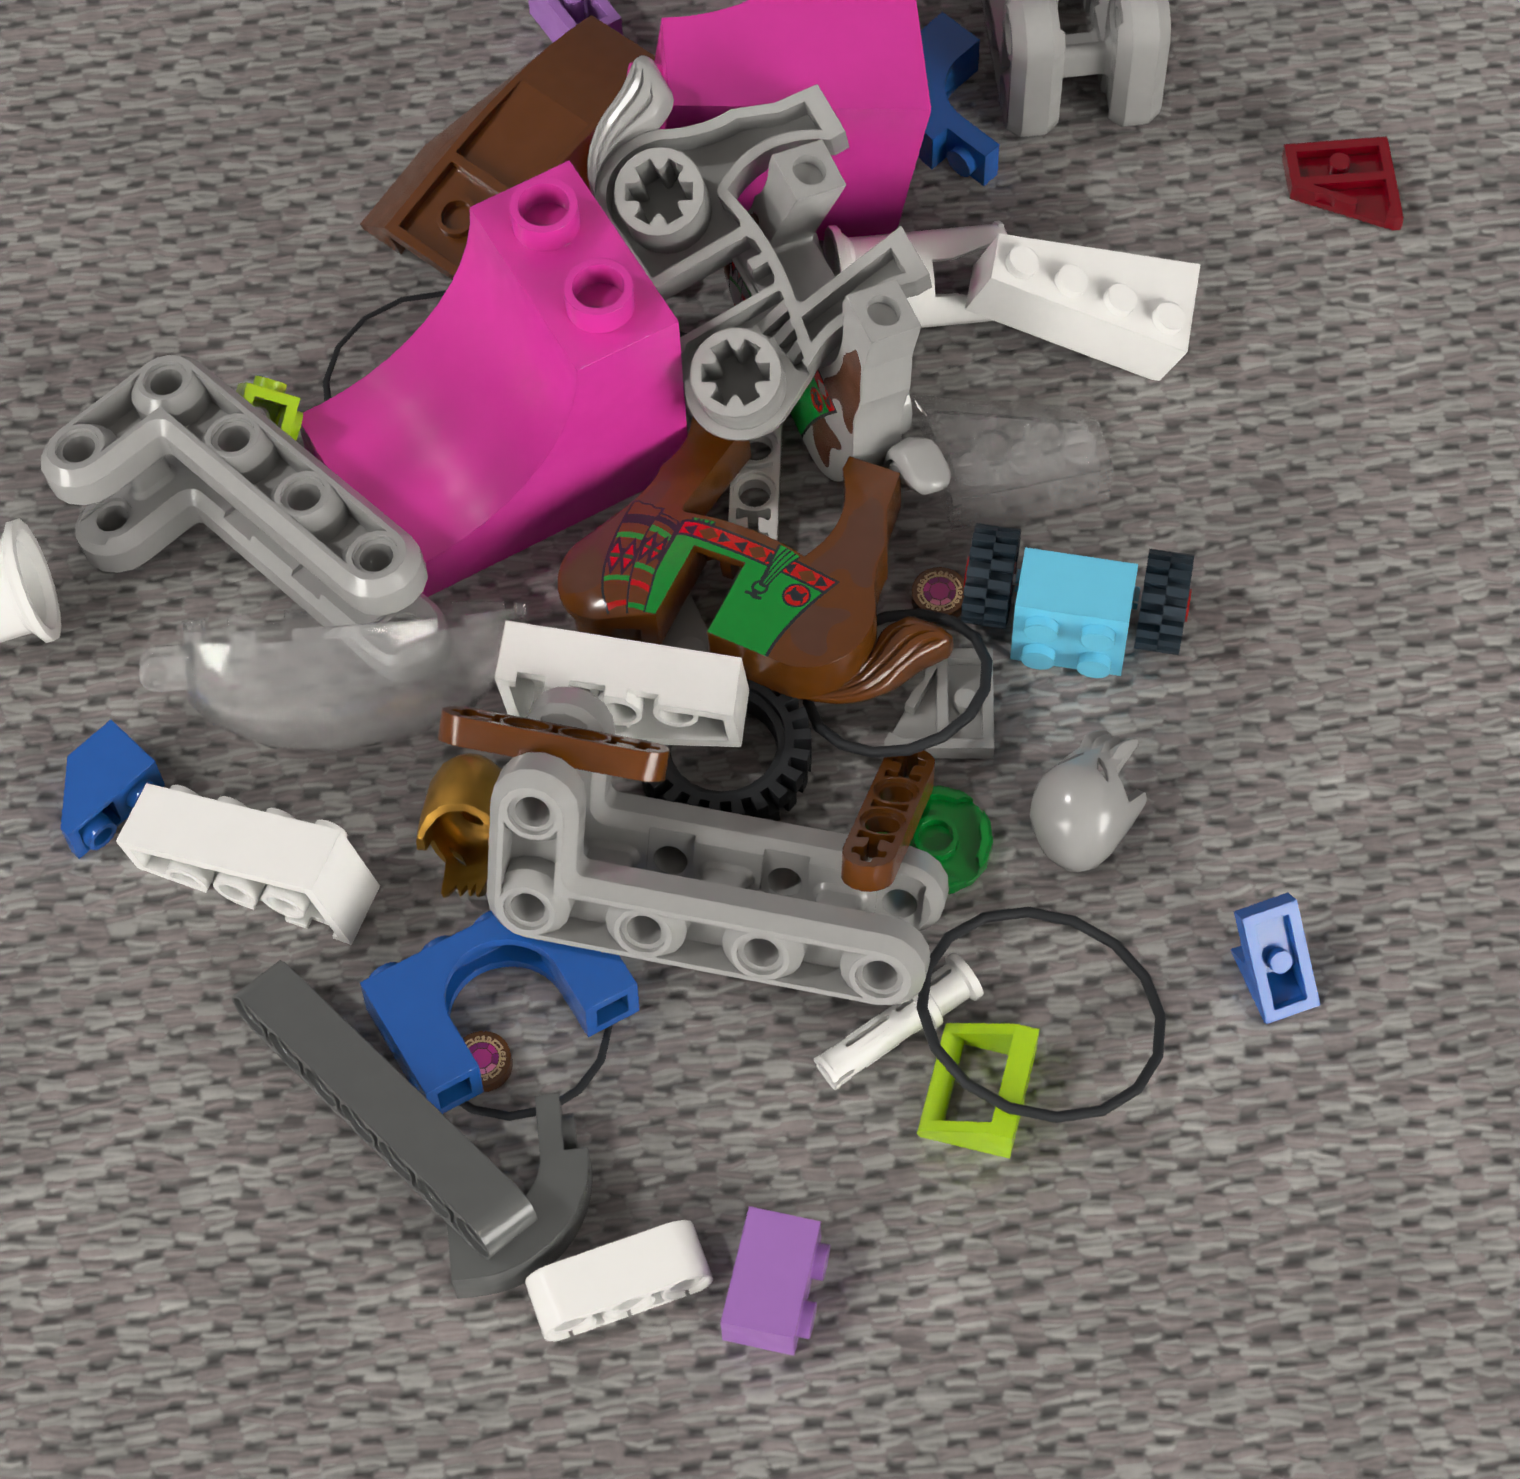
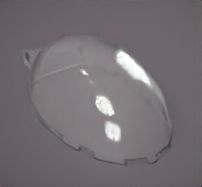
(333, 684)

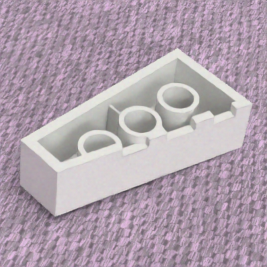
(1089, 300)
(648, 687)
(251, 857)

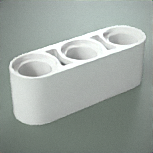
(618, 1278)

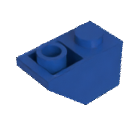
(103, 787)

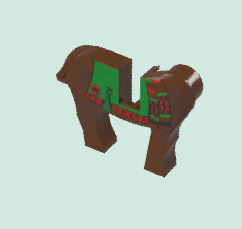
(791, 617)

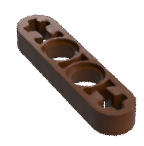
(576, 746)
(883, 815)

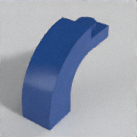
(951, 59)

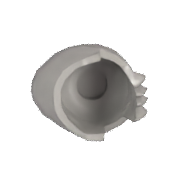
(1080, 813)

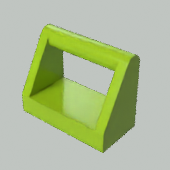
(988, 1137)

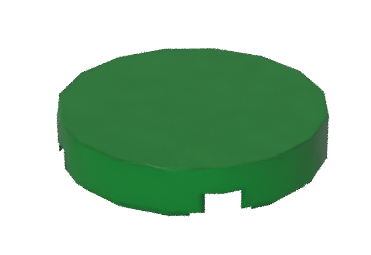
(972, 842)

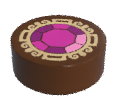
(939, 591)
(492, 1057)

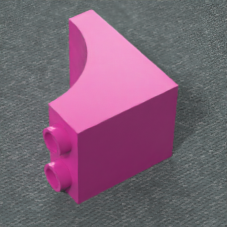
(857, 52)
(524, 391)

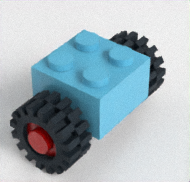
(1074, 606)

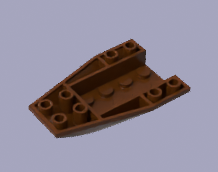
(508, 137)

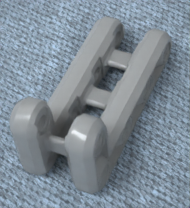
(1034, 55)
(189, 451)
(695, 881)

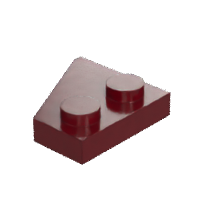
(1346, 178)

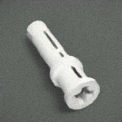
(948, 989)

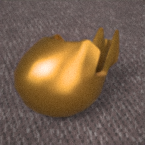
(458, 821)

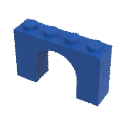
(416, 996)

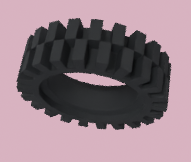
(778, 784)

